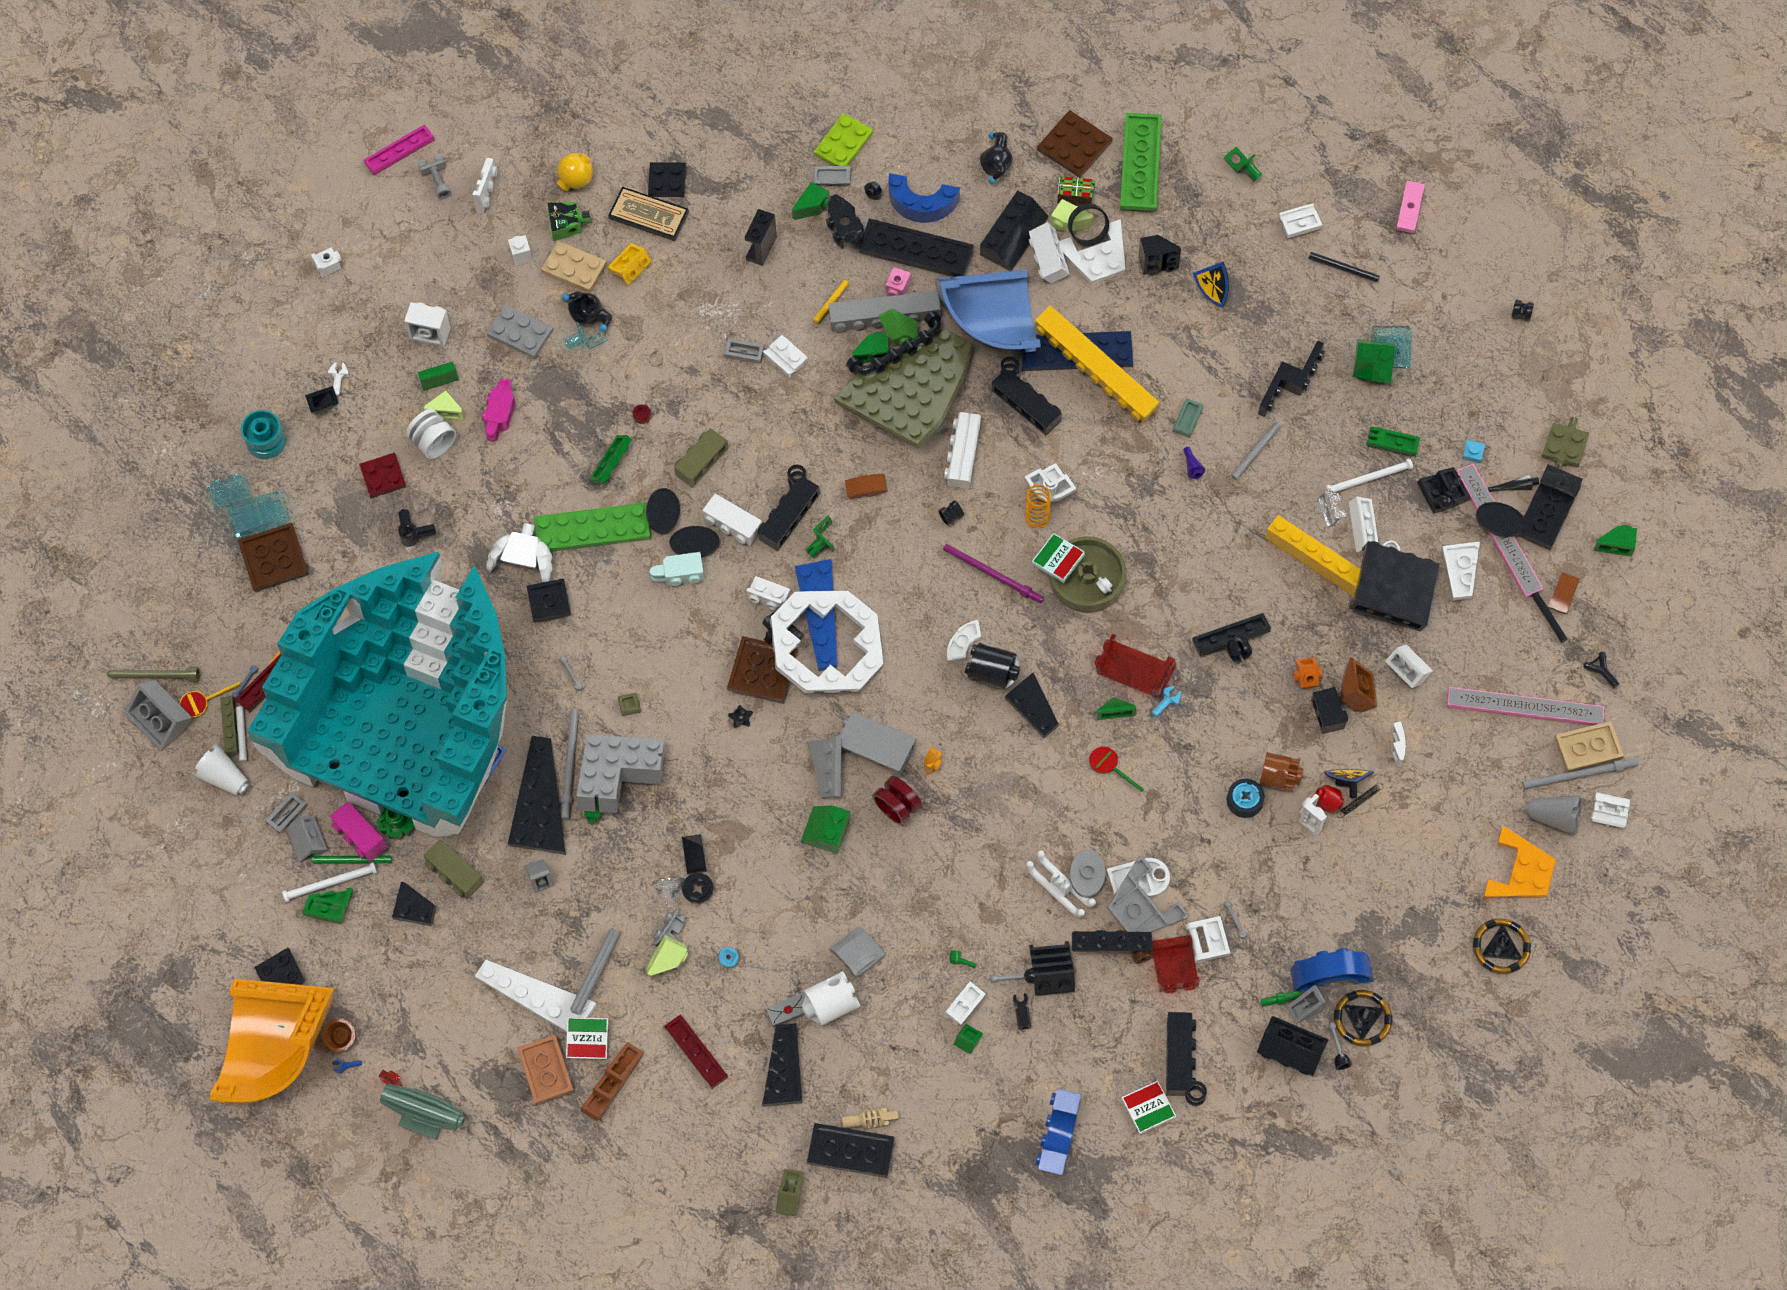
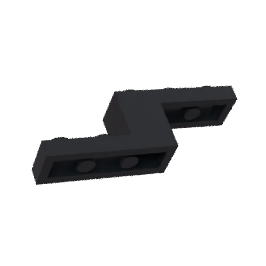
(1291, 379)

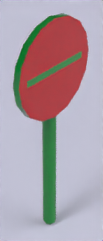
(1105, 760)

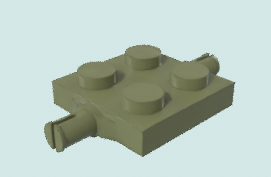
(1565, 444)

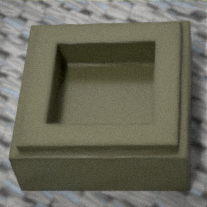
(629, 704)

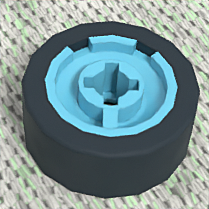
(1245, 808)

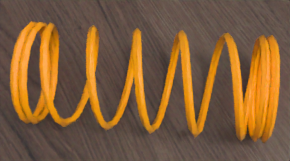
(1033, 506)

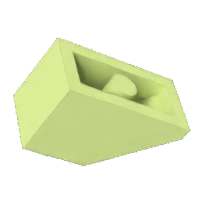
(1061, 215)
(666, 956)

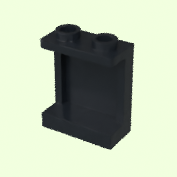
(762, 236)

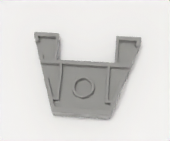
(1135, 909)

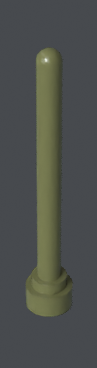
(191, 674)

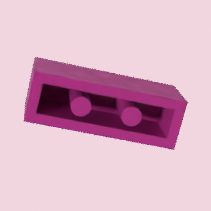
(358, 832)

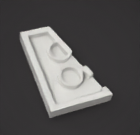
(485, 186)

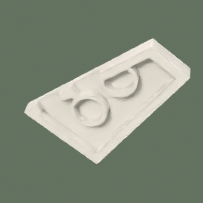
(1460, 568)

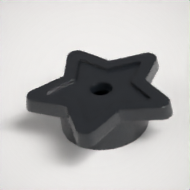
(740, 711)

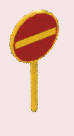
(196, 703)

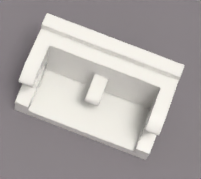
(964, 1004)

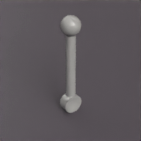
(578, 686)
(1242, 933)

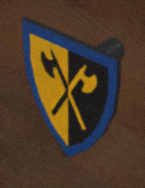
(1213, 283)
(1348, 778)

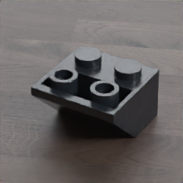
(1158, 255)

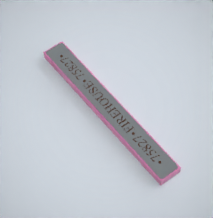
(1507, 546)
(1525, 706)

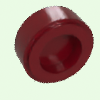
(641, 414)

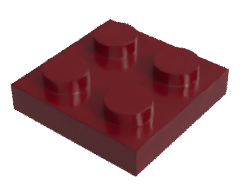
(382, 475)

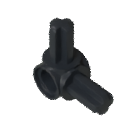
(408, 527)

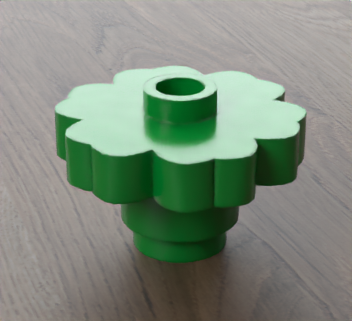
(394, 824)

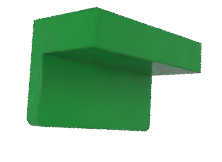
(438, 376)

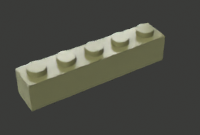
(229, 726)

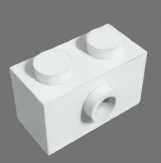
(1409, 666)

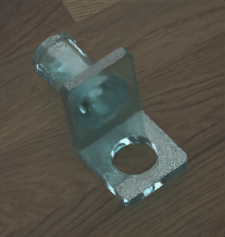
(580, 337)

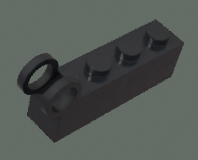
(1025, 399)
(790, 510)
(1179, 1058)

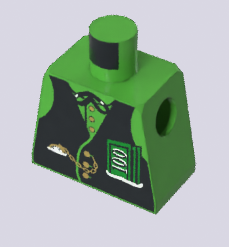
(565, 219)

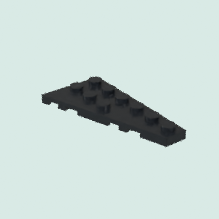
(537, 811)

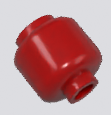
(1329, 798)

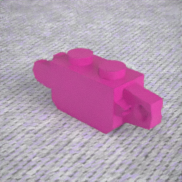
(499, 409)

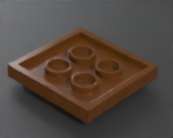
(1074, 144)
(273, 556)
(756, 672)

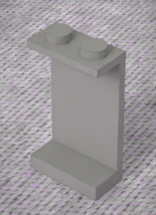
(877, 742)

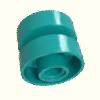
(263, 434)

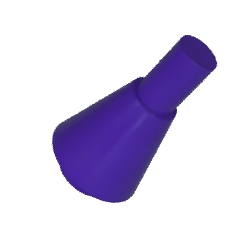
(1194, 467)

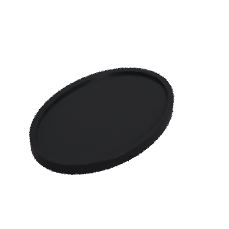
(663, 510)
(1500, 519)
(693, 540)

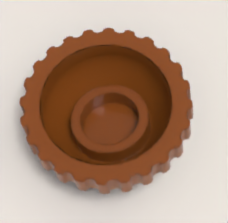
(339, 1035)

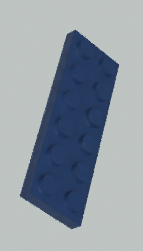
(1114, 344)

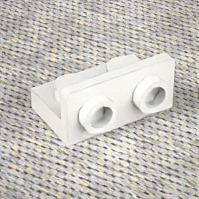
(767, 593)
(1312, 816)

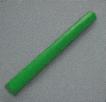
(349, 859)

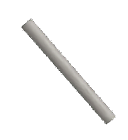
(1255, 451)

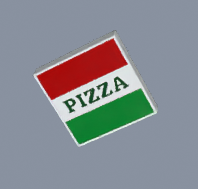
(587, 1038)
(1148, 1107)

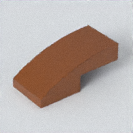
(867, 484)
(1564, 592)

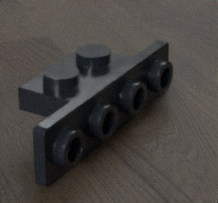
(1111, 941)

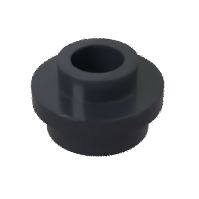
(873, 190)

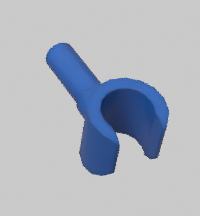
(345, 1065)

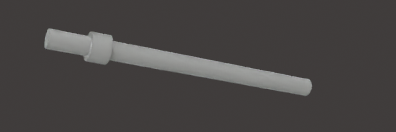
(1617, 766)
(566, 798)

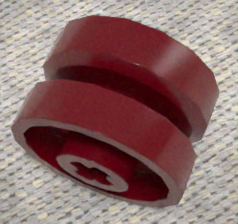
(897, 800)

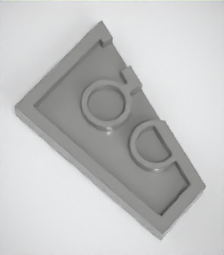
(827, 766)

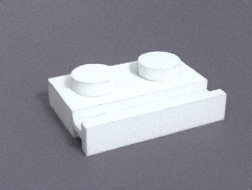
(1300, 220)
(785, 356)

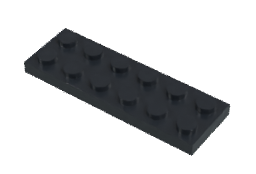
(916, 248)

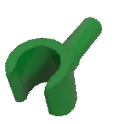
(955, 958)

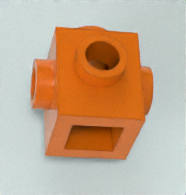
(1307, 672)

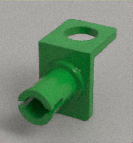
(1244, 164)
(821, 541)

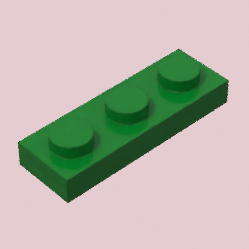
(610, 459)

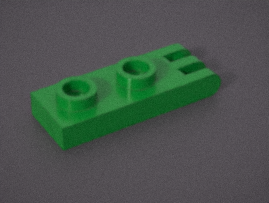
(1393, 441)

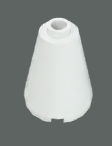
(221, 772)

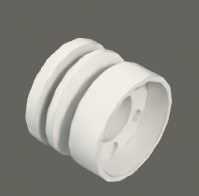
(431, 433)

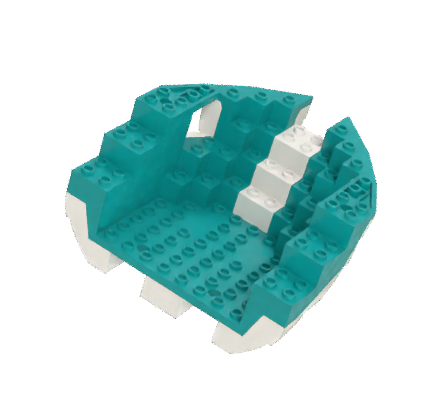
(393, 694)

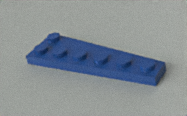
(818, 577)

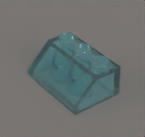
(258, 513)

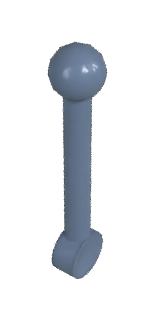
(253, 670)

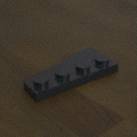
(783, 1075)

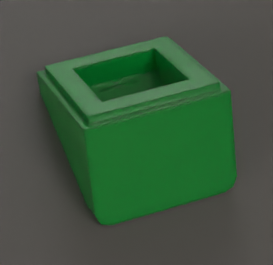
(968, 1038)

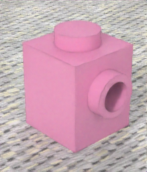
(898, 282)

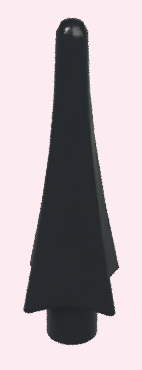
(1522, 483)

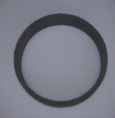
(1101, 236)

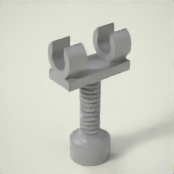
(442, 190)

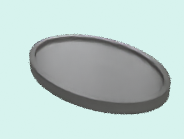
(1087, 873)

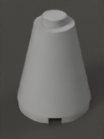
(1557, 812)

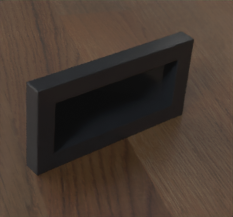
(321, 399)
(694, 854)

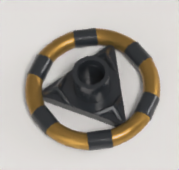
(1501, 946)
(1362, 1018)

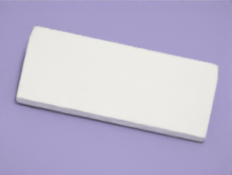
(1362, 522)

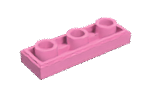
(1411, 199)

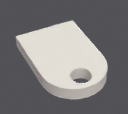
(1151, 886)

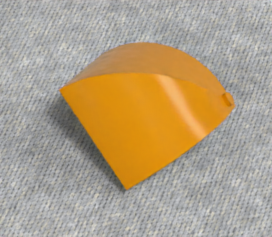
(260, 1054)

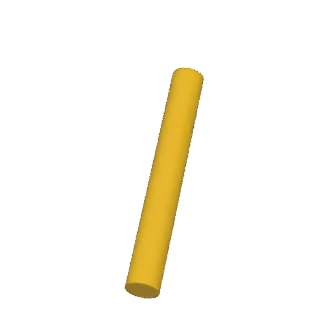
(833, 298)

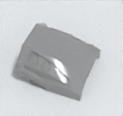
(858, 952)

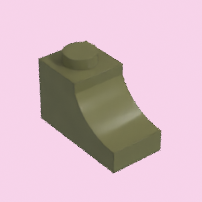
(789, 1192)

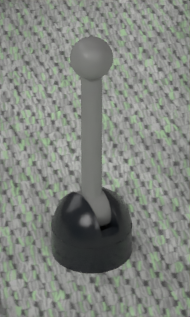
(1028, 976)
(1342, 1060)

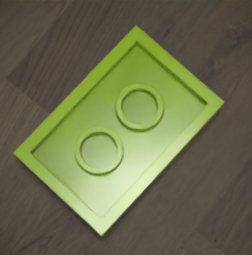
(843, 141)

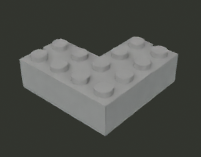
(613, 761)

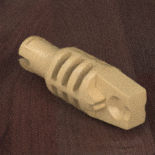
(870, 1118)

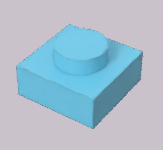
(1473, 451)

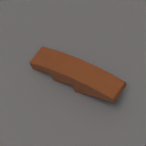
(612, 1081)

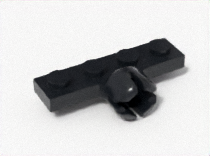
(1233, 637)

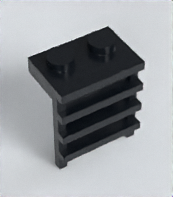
(1052, 977)

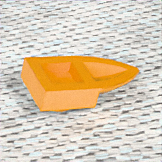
(933, 760)

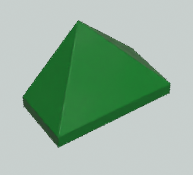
(1116, 709)

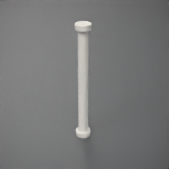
(1371, 476)
(329, 882)

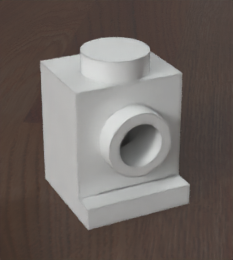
(327, 261)

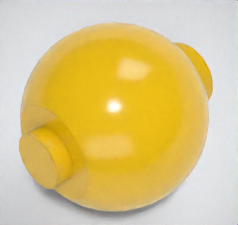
(574, 171)

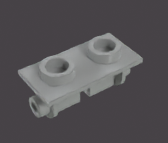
(671, 923)

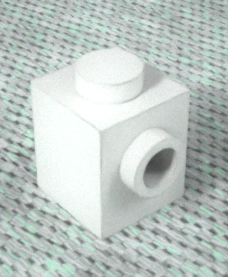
(520, 250)

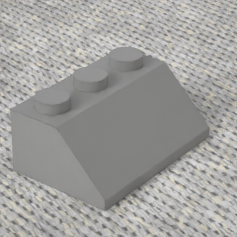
(157, 714)

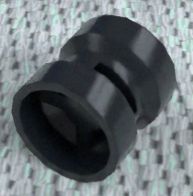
(1526, 312)
(950, 513)

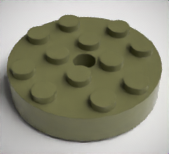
(1080, 590)

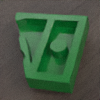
(328, 906)

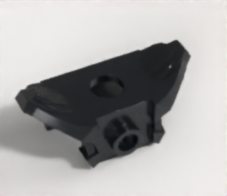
(840, 208)

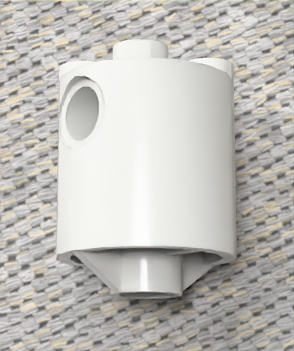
(829, 999)

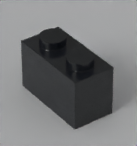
(1329, 710)

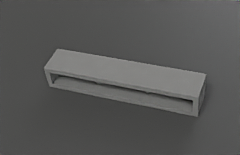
(866, 312)

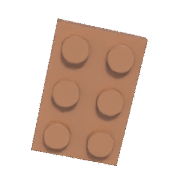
(545, 1069)

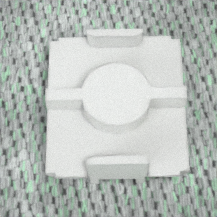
(1610, 810)

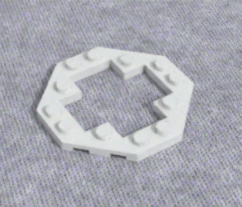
(831, 679)

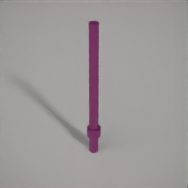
(1025, 590)

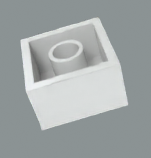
(427, 323)

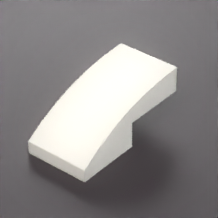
(1398, 746)

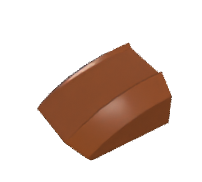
(1358, 687)

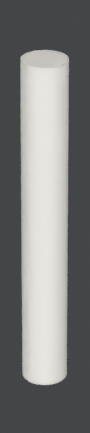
(241, 734)

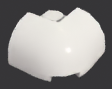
(1053, 478)

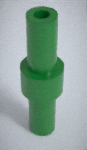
(1280, 998)

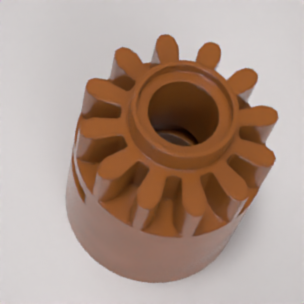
(1281, 772)

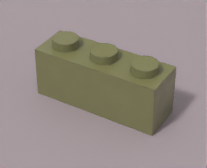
(700, 457)
(452, 869)

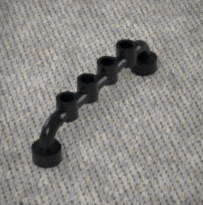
(933, 320)

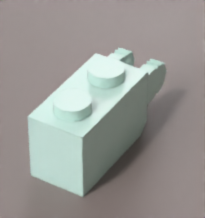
(679, 569)

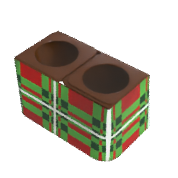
(1075, 190)

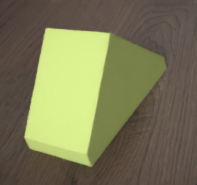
(446, 407)

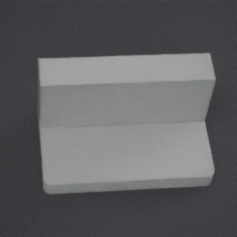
(306, 837)

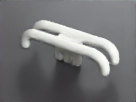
(1059, 885)

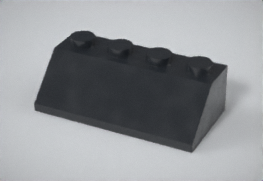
(1010, 233)

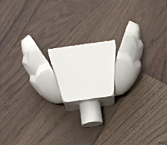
(522, 550)

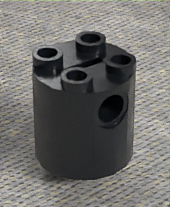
(993, 666)

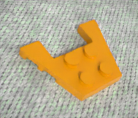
(1530, 870)

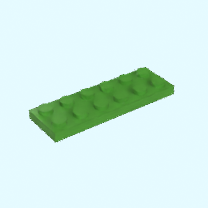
(1140, 162)
(593, 527)

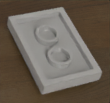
(519, 331)

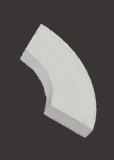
(962, 641)

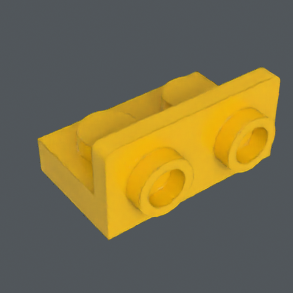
(630, 263)

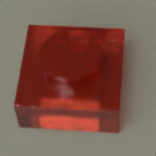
(390, 1078)

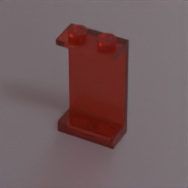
(1134, 668)

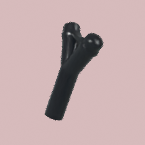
(1602, 669)

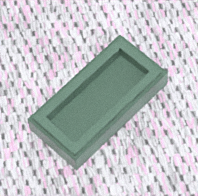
(1188, 418)

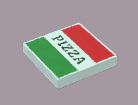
(1058, 558)

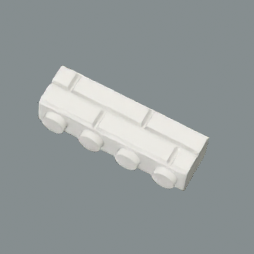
(963, 451)

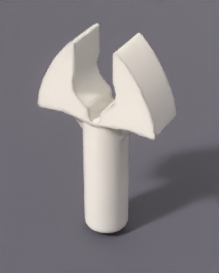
(337, 377)

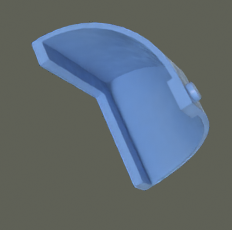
(991, 308)

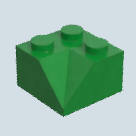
(1374, 360)

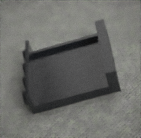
(1395, 586)

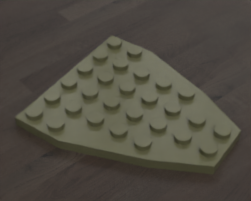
(913, 394)

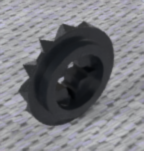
(700, 880)

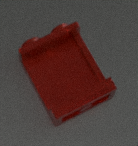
(1175, 964)

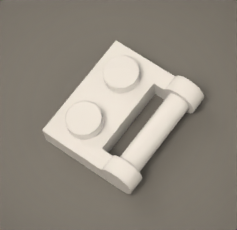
(1214, 937)

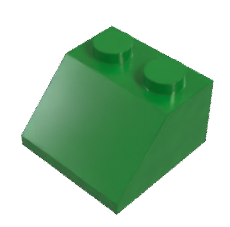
(826, 828)

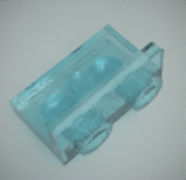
(228, 490)

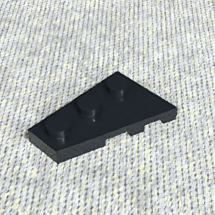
(1033, 706)

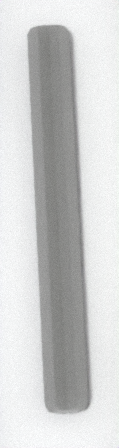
(595, 971)

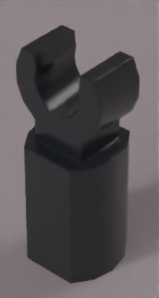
(1022, 1013)

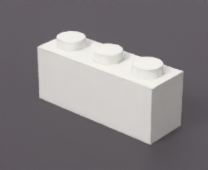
(1048, 253)
(731, 520)

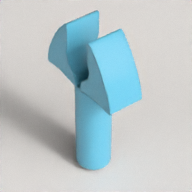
(1166, 701)

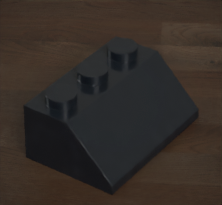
(1292, 1046)

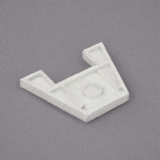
(1098, 261)

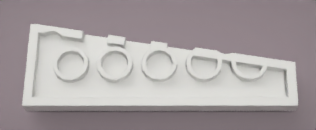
(534, 995)

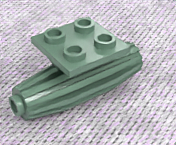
(421, 1110)

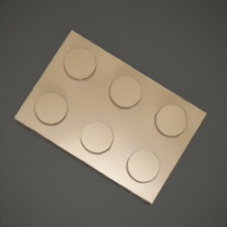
(573, 266)
(1589, 746)

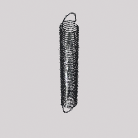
(1358, 802)

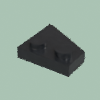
(413, 907)

